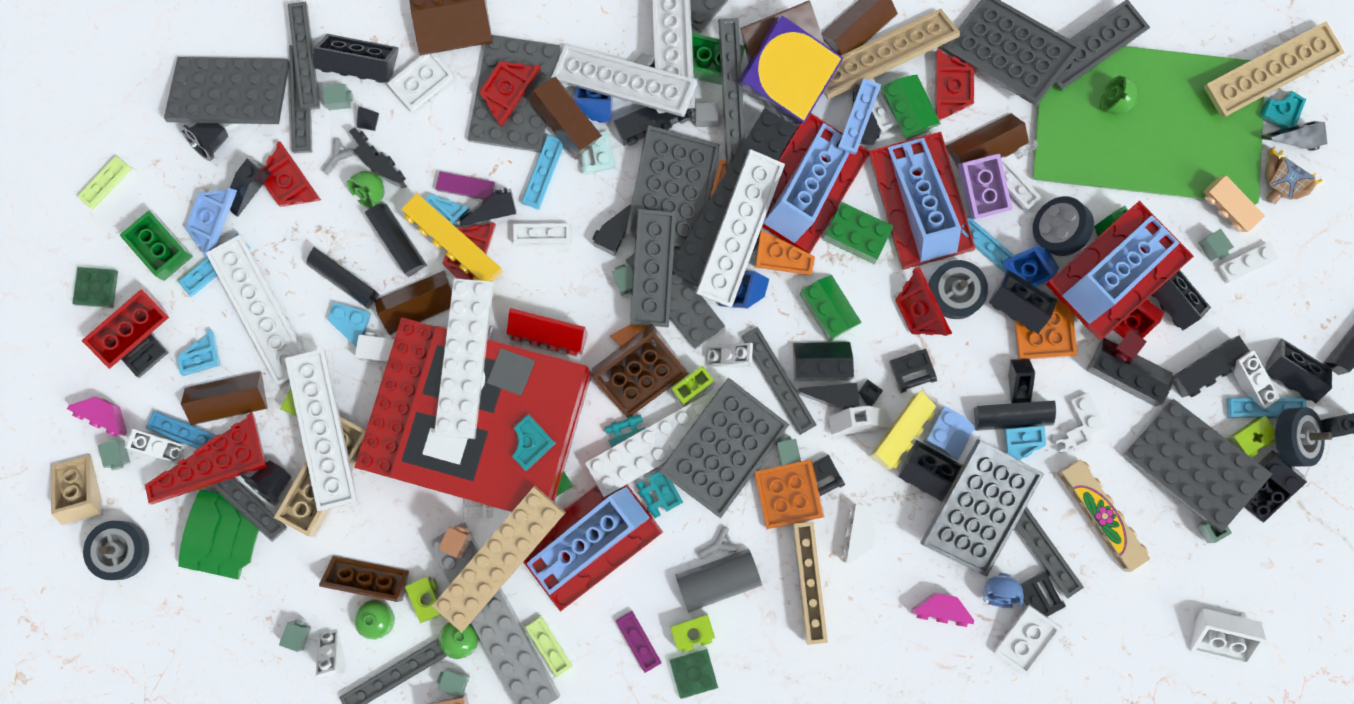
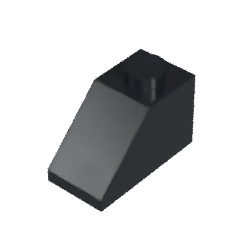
(1021, 380)

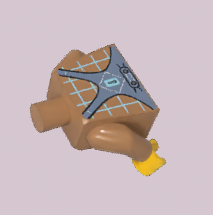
(1287, 178)

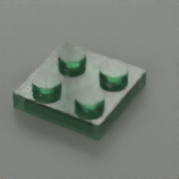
(95, 287)
(693, 673)

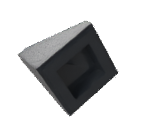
(367, 119)
(870, 393)

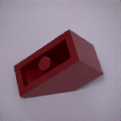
(1129, 347)

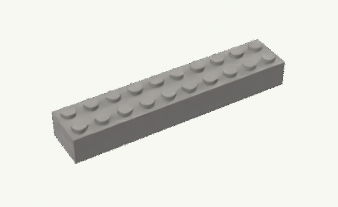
(503, 637)

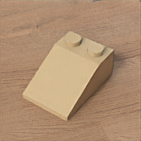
(74, 490)

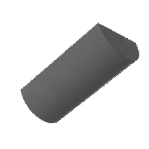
(718, 580)

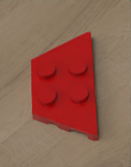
(952, 85)
(507, 87)
(287, 181)
(481, 237)
(921, 308)

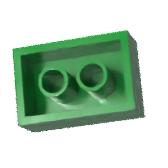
(858, 233)
(156, 245)

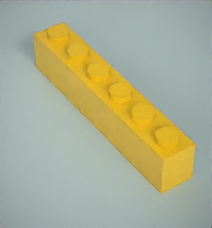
(450, 239)

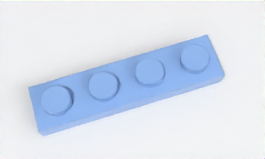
(859, 116)

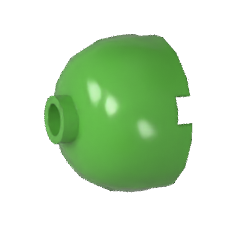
(1121, 96)
(367, 187)
(374, 619)
(457, 644)

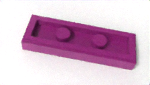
(464, 185)
(638, 641)

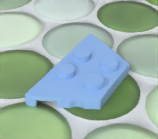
(209, 217)

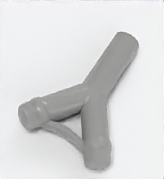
(337, 155)
(718, 544)

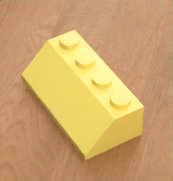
(903, 431)

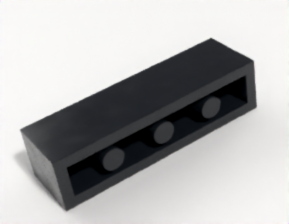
(634, 125)
(1209, 367)

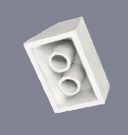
(1227, 636)

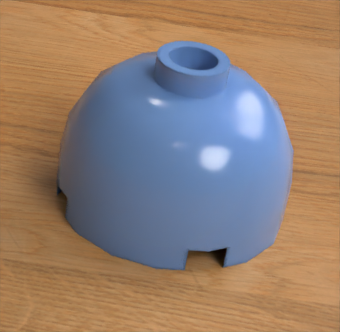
(1003, 591)

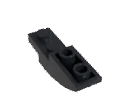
(377, 162)

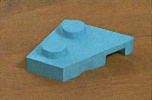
(448, 209)
(349, 321)
(199, 356)
(1023, 441)

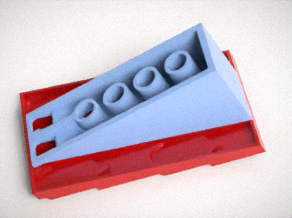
(811, 183)
(921, 200)
(1119, 270)
(590, 543)

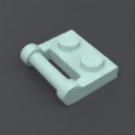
(602, 155)

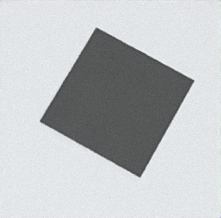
(511, 372)

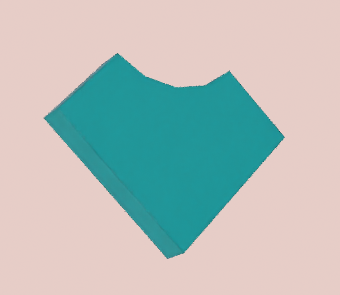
(1284, 112)
(532, 442)

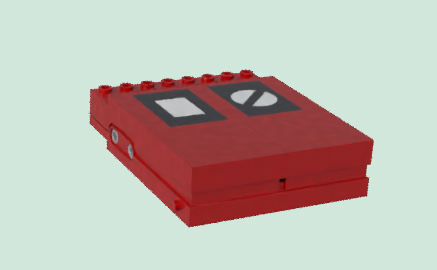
(481, 469)

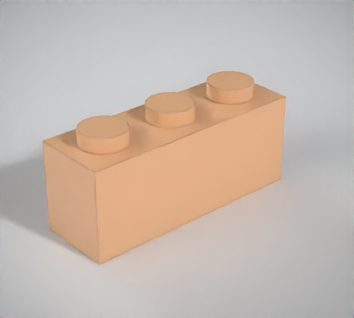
(1233, 204)

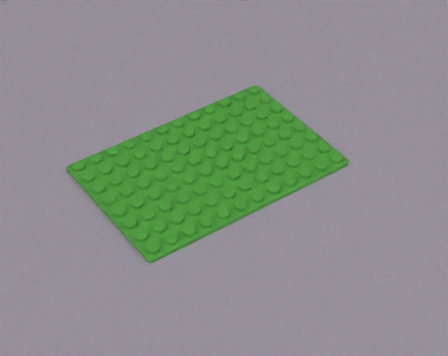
(1162, 145)

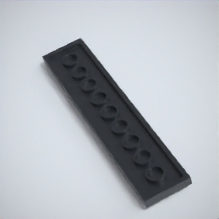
(766, 137)

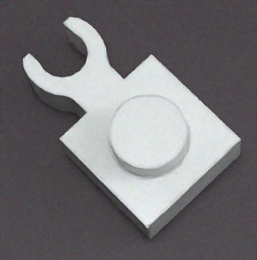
(1076, 439)

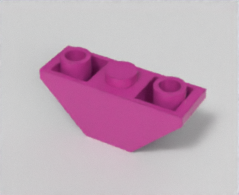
(100, 413)
(943, 609)

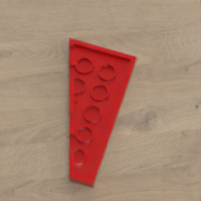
(216, 461)

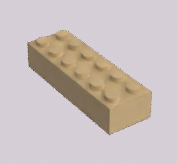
(299, 505)

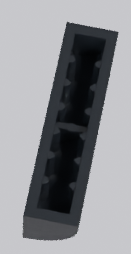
(396, 239)
(341, 278)
(1342, 357)
(1015, 415)

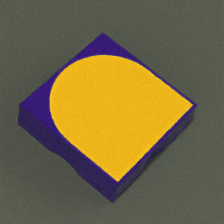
(790, 70)

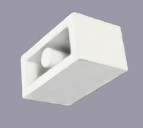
(374, 348)

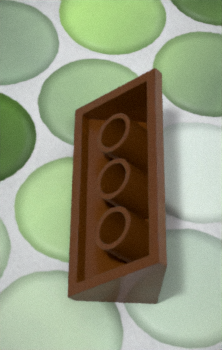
(858, 24)
(564, 117)
(999, 137)
(415, 301)
(224, 398)
(365, 579)

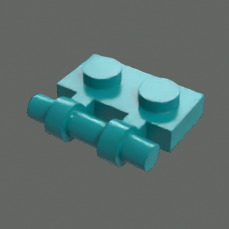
(617, 426)
(665, 491)

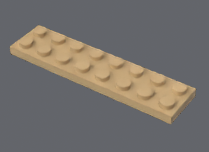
(891, 51)
(1273, 69)
(498, 559)

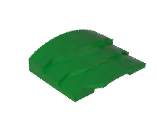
(216, 537)

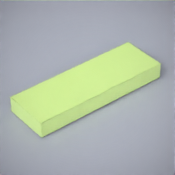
(104, 182)
(548, 646)

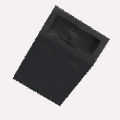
(1277, 489)

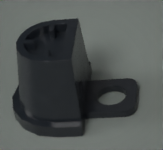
(205, 138)
(269, 482)

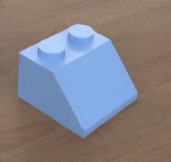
(949, 432)

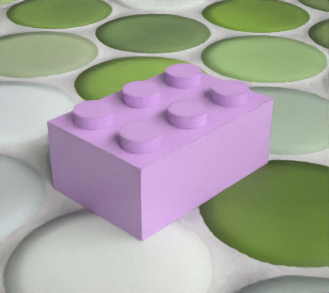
(985, 186)

